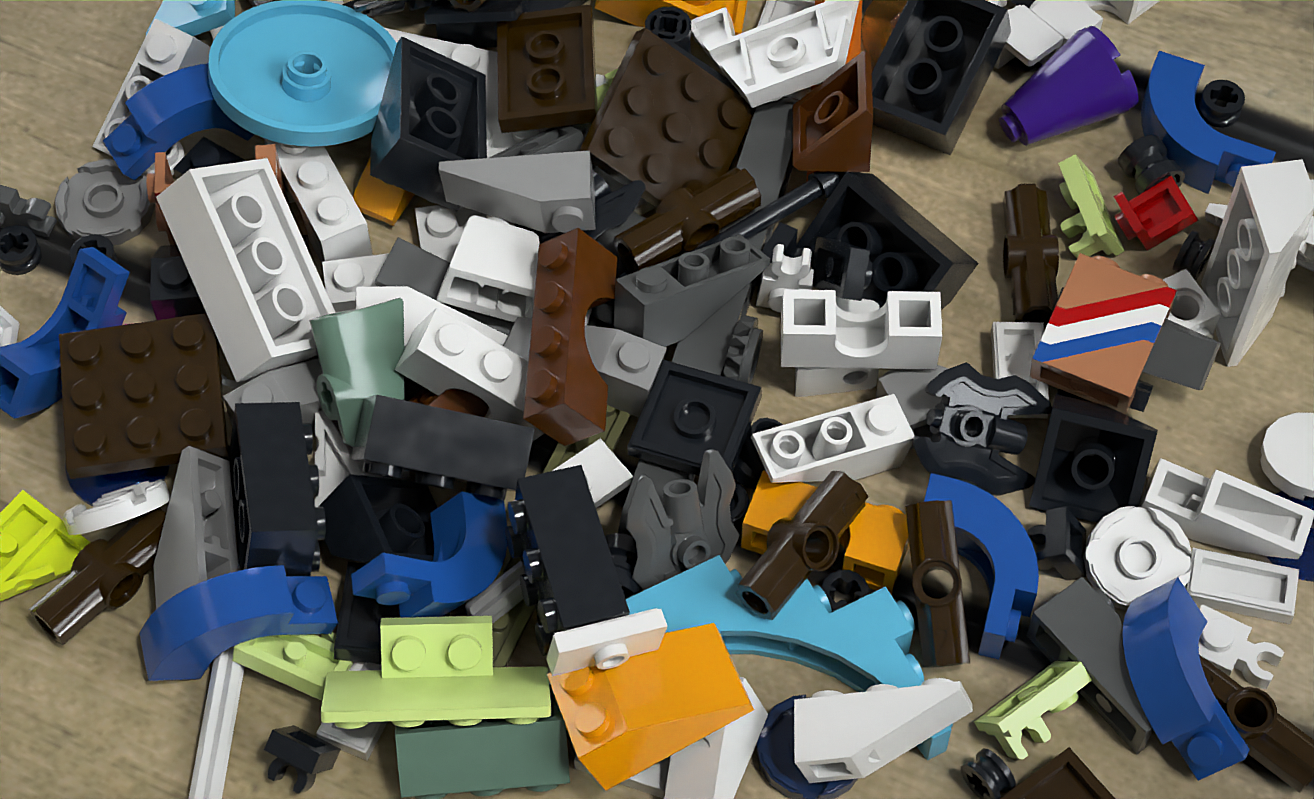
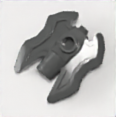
(688, 526)

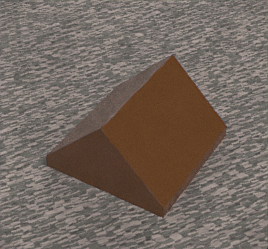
(836, 121)

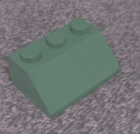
(482, 756)

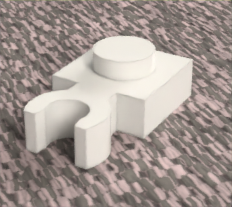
(784, 274)
(1227, 647)

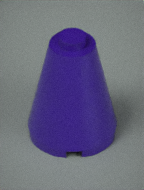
(1070, 90)

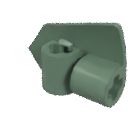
(358, 360)

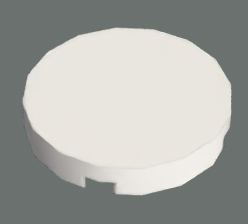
(1290, 454)
(116, 507)
(1135, 553)

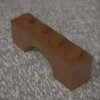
(563, 386)

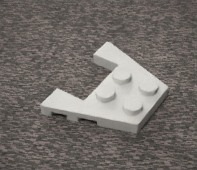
(782, 53)

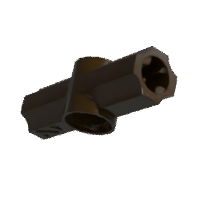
(687, 220)
(1030, 254)
(802, 545)
(935, 548)
(101, 577)
(1275, 740)

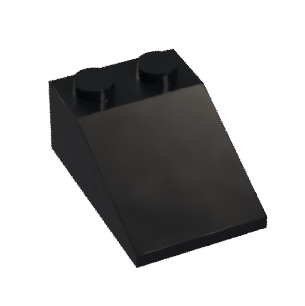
(427, 116)

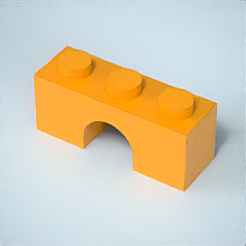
(872, 542)

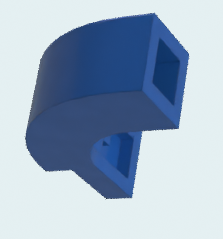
(164, 115)
(1195, 146)
(33, 367)
(999, 549)
(465, 562)
(228, 610)
(1168, 678)

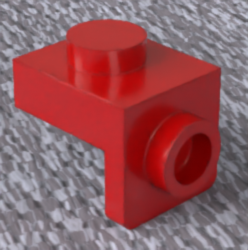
(1155, 213)

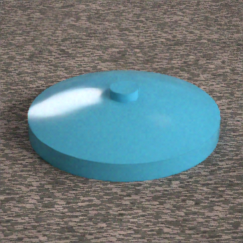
(301, 71)

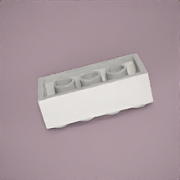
(1257, 250)
(247, 264)

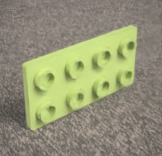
(436, 673)

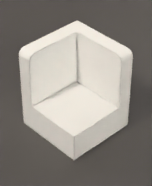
(1029, 39)

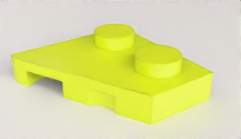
(33, 546)

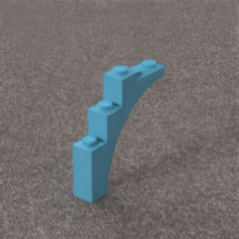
(856, 644)

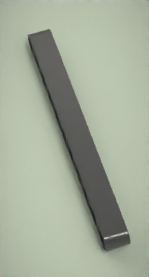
(769, 160)

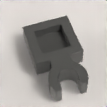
(25, 212)

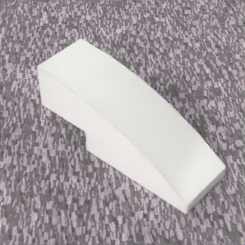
(1228, 511)

